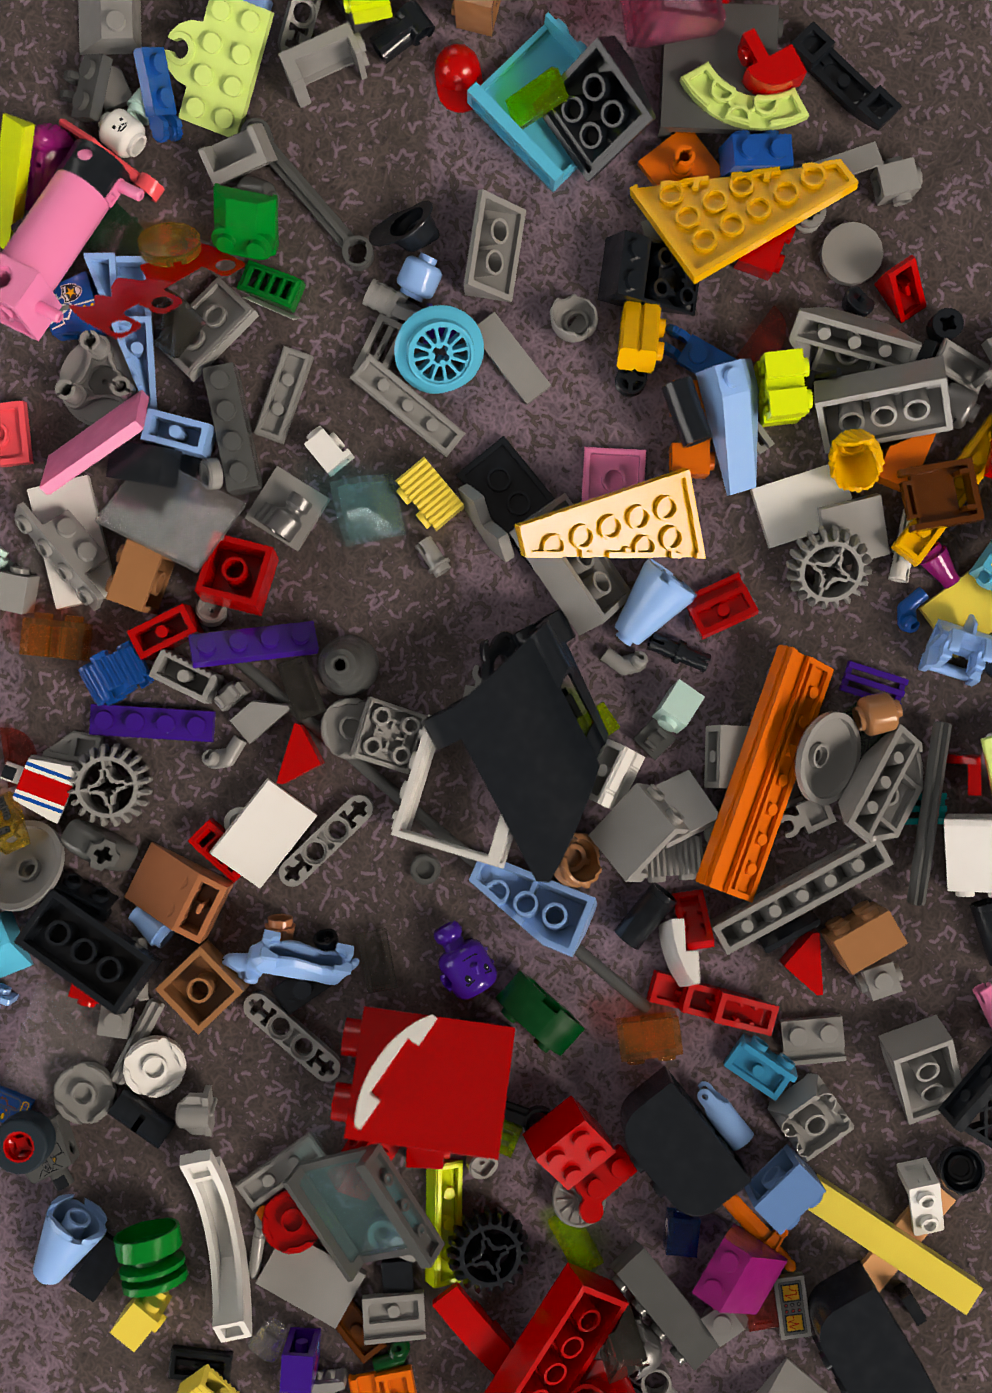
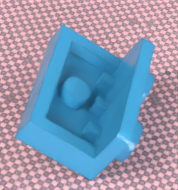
(761, 1066)

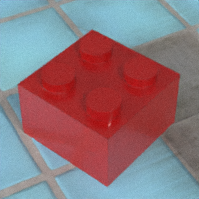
(238, 575)
(569, 1143)

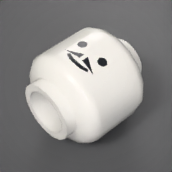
(122, 133)

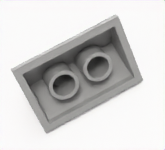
(494, 248)

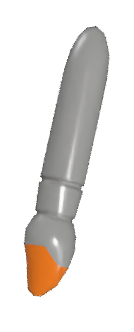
(257, 1245)

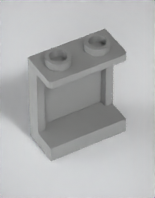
(323, 57)
(637, 830)

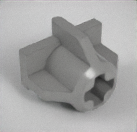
(196, 1112)

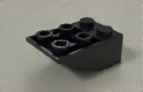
(645, 272)

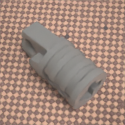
(389, 301)

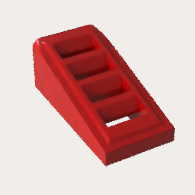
(204, 849)

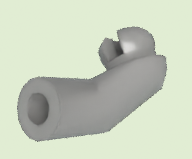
(226, 756)

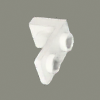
(923, 1196)

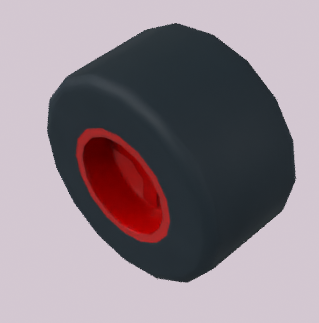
(16, 1152)

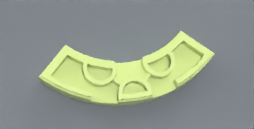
(739, 109)

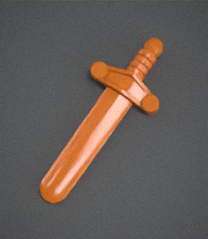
(757, 1228)

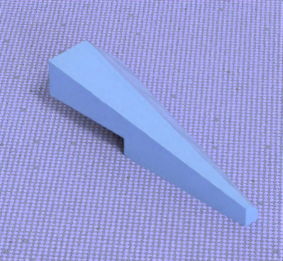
(139, 345)

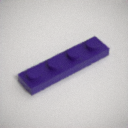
(253, 644)
(152, 723)

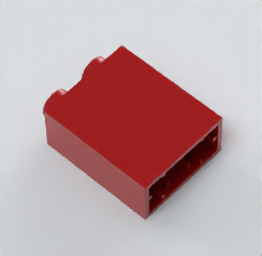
(434, 1094)

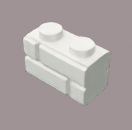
(616, 773)

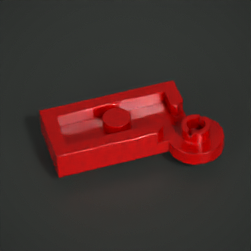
(602, 1183)

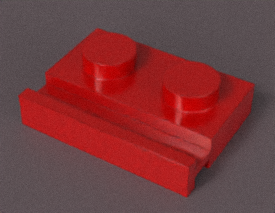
(721, 606)

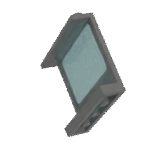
(362, 1209)

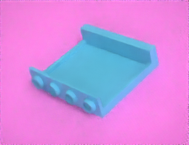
(536, 143)

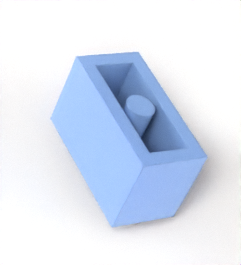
(178, 433)

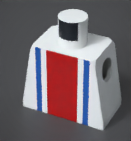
(41, 784)

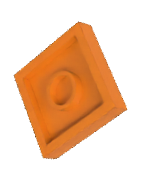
(679, 158)

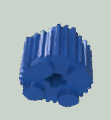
(115, 674)

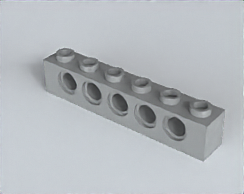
(799, 893)

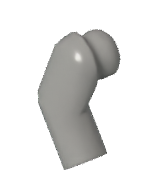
(625, 664)

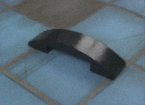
(842, 81)

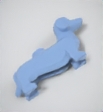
(292, 960)

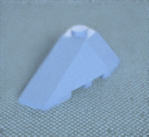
(731, 409)

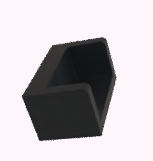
(145, 464)

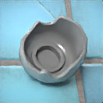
(582, 326)

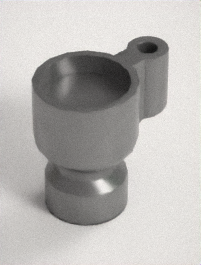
(284, 520)

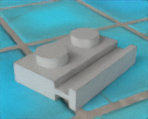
(813, 1039)
(393, 1317)

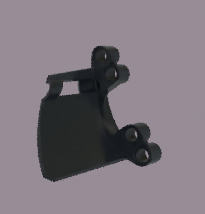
(530, 741)

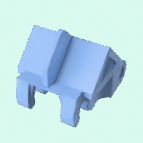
(961, 641)

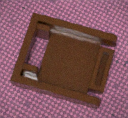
(932, 495)

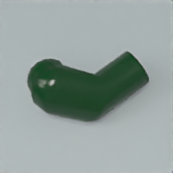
(393, 1357)

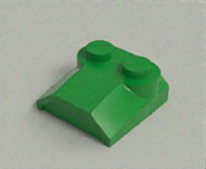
(245, 223)

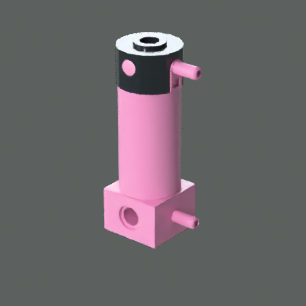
(55, 234)

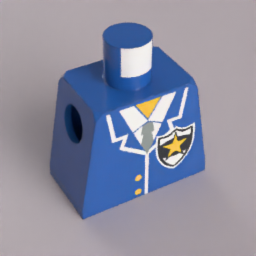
(74, 291)

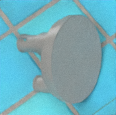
(95, 378)

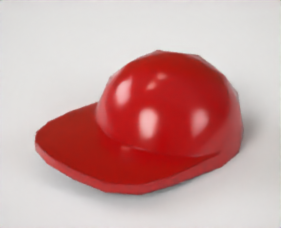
(455, 73)

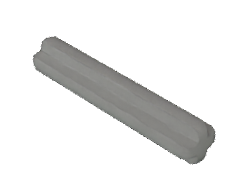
(141, 1030)

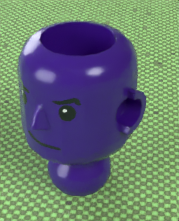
(464, 964)

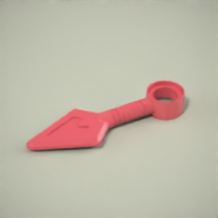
(139, 179)

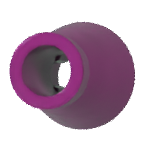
(940, 565)

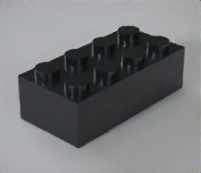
(88, 951)

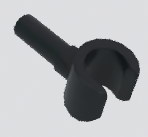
(816, 376)

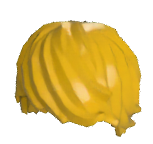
(855, 460)

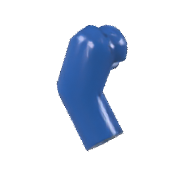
(907, 608)

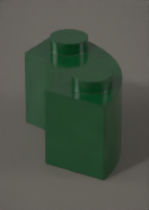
(539, 1014)

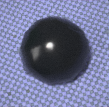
(965, 1174)

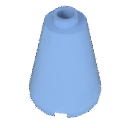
(652, 603)
(67, 1237)

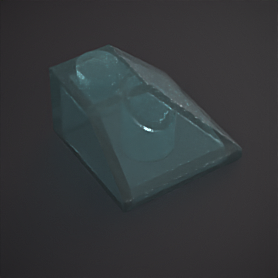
(367, 508)

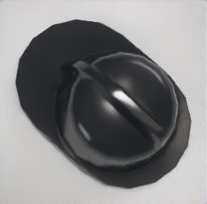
(408, 228)

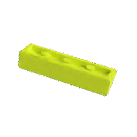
(15, 159)
(443, 1211)

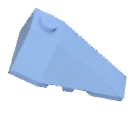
(546, 910)

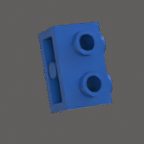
(755, 151)

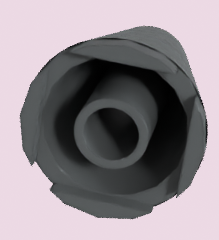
(360, 669)

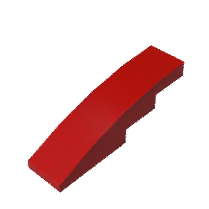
(714, 1003)
(474, 1326)

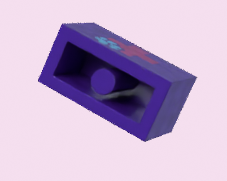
(300, 1360)

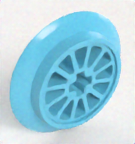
(433, 318)

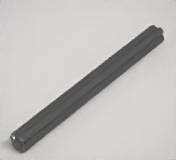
(929, 813)

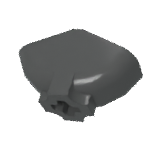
(99, 846)

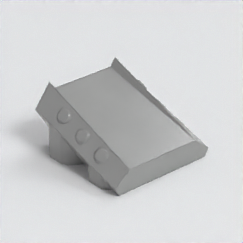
(810, 1116)

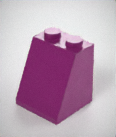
(739, 1274)

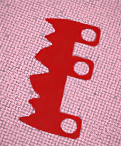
(130, 292)

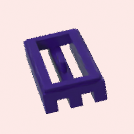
(899, 692)

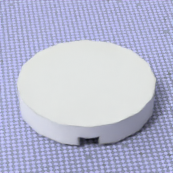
(154, 1066)

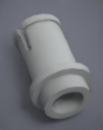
(433, 557)

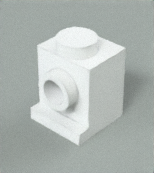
(328, 450)

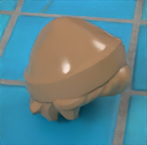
(580, 863)

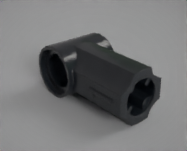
(406, 29)

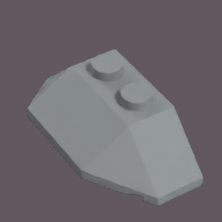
(849, 341)
(884, 787)

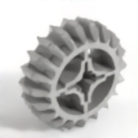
(821, 588)
(111, 797)

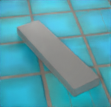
(407, 405)

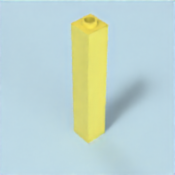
(897, 1247)

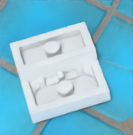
(681, 963)

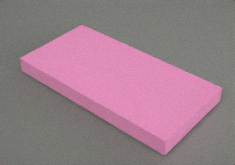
(95, 442)

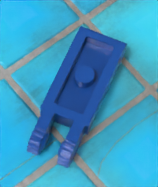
(157, 93)
(696, 354)

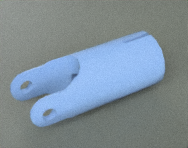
(724, 1117)

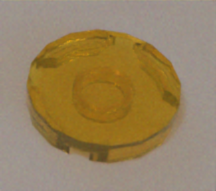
(169, 243)

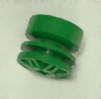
(150, 1257)

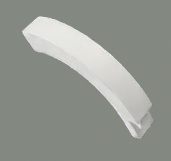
(225, 1244)

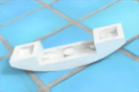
(368, 1101)

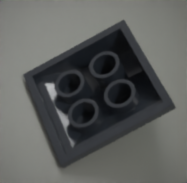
(603, 107)

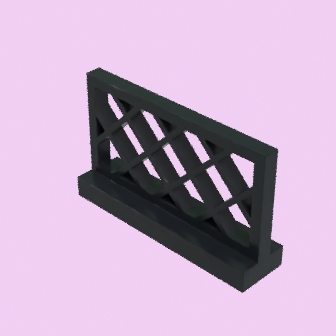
(969, 1099)

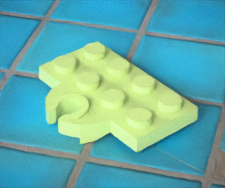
(220, 63)

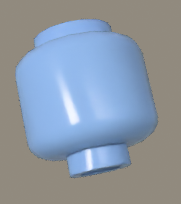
(419, 277)

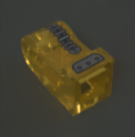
(12, 824)

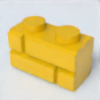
(640, 336)

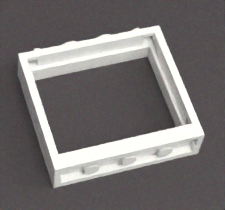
(411, 794)

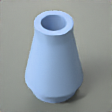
(150, 928)

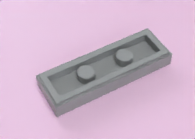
(512, 359)
(283, 395)
(269, 1177)

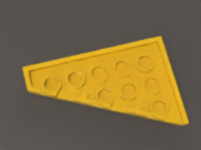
(726, 217)

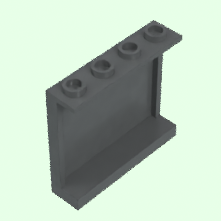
(676, 108)

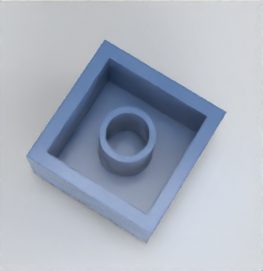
(784, 1190)

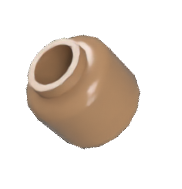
(877, 713)

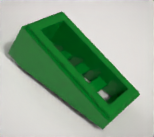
(293, 296)

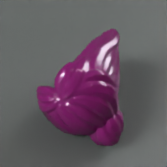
(48, 150)

